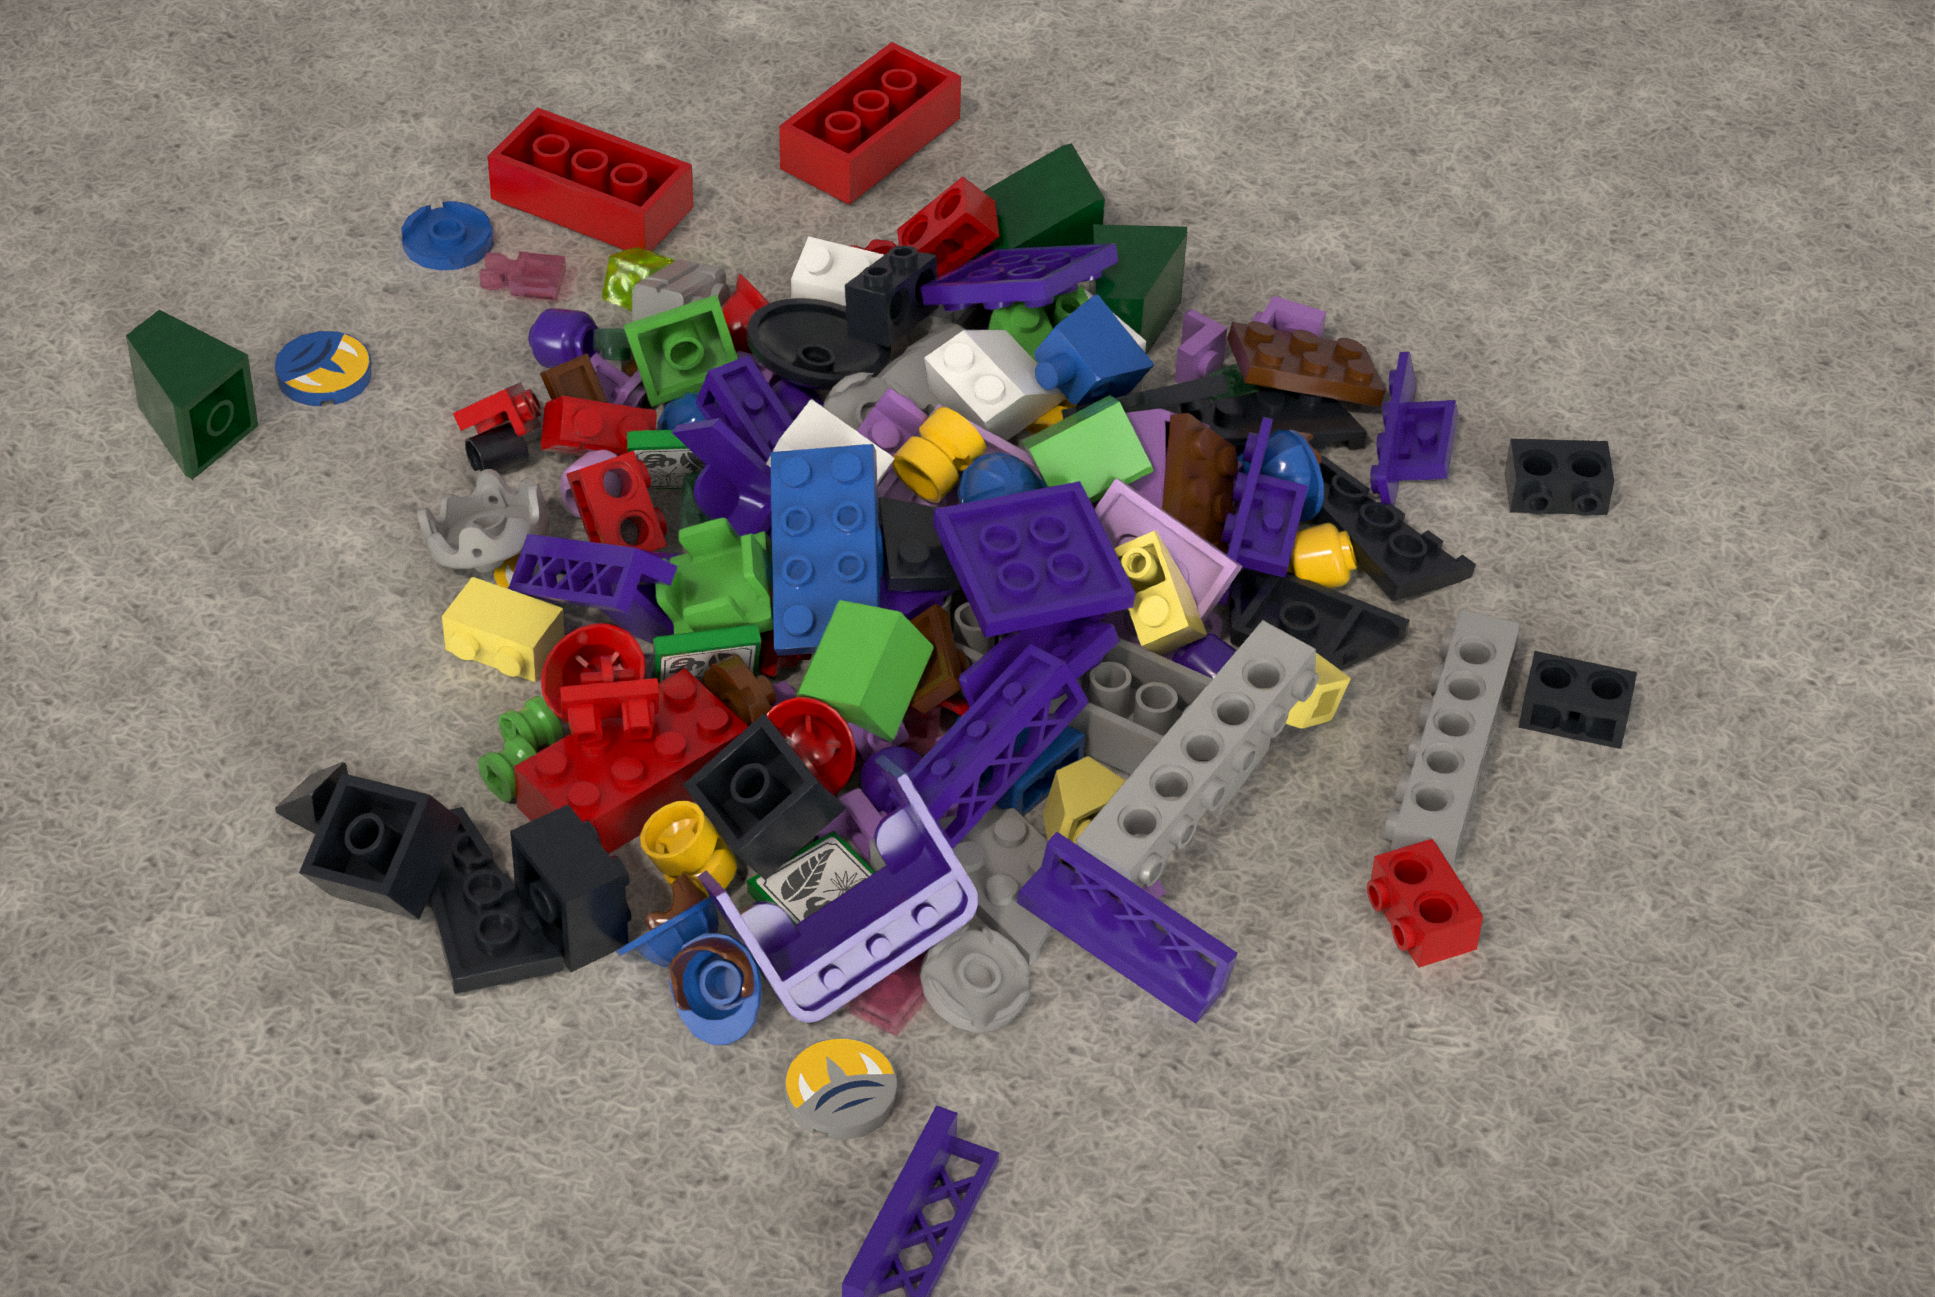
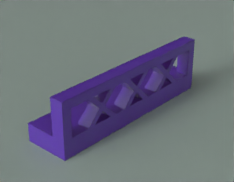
(745, 405)
(580, 560)
(988, 735)
(1124, 932)
(904, 1209)

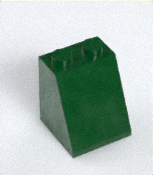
(1047, 204)
(1148, 278)
(191, 390)

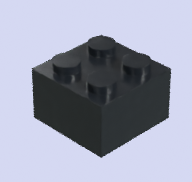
(764, 796)
(380, 845)
(571, 886)

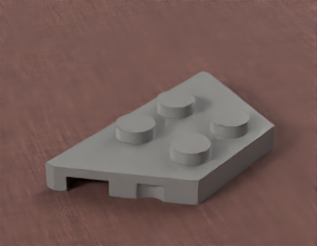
(999, 860)

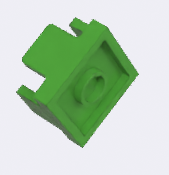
(720, 580)

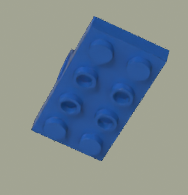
(822, 539)

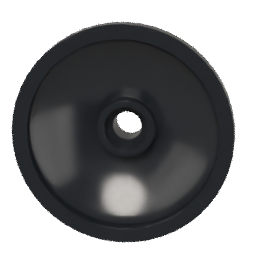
(810, 343)

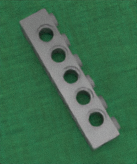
(1203, 732)
(1455, 734)

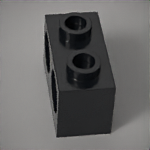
(887, 296)
(1559, 476)
(1577, 699)

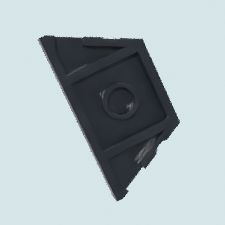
(1172, 398)
(1323, 618)

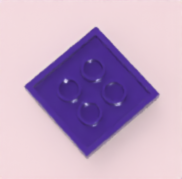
(1019, 275)
(1033, 559)

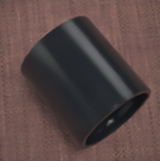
(497, 449)

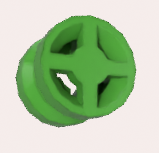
(533, 723)
(498, 768)

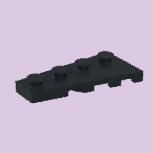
(1290, 410)
(1383, 544)
(913, 549)
(482, 921)

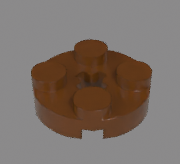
(739, 689)

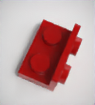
(510, 404)

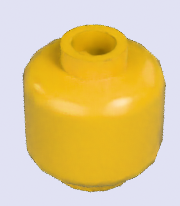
(1323, 556)

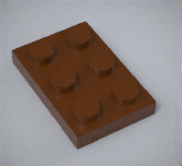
(1305, 363)
(1199, 478)

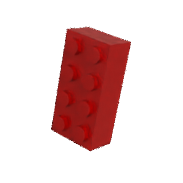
(869, 122)
(590, 181)
(624, 779)

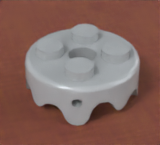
(484, 529)

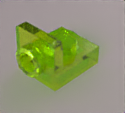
(628, 269)

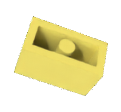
(502, 629)

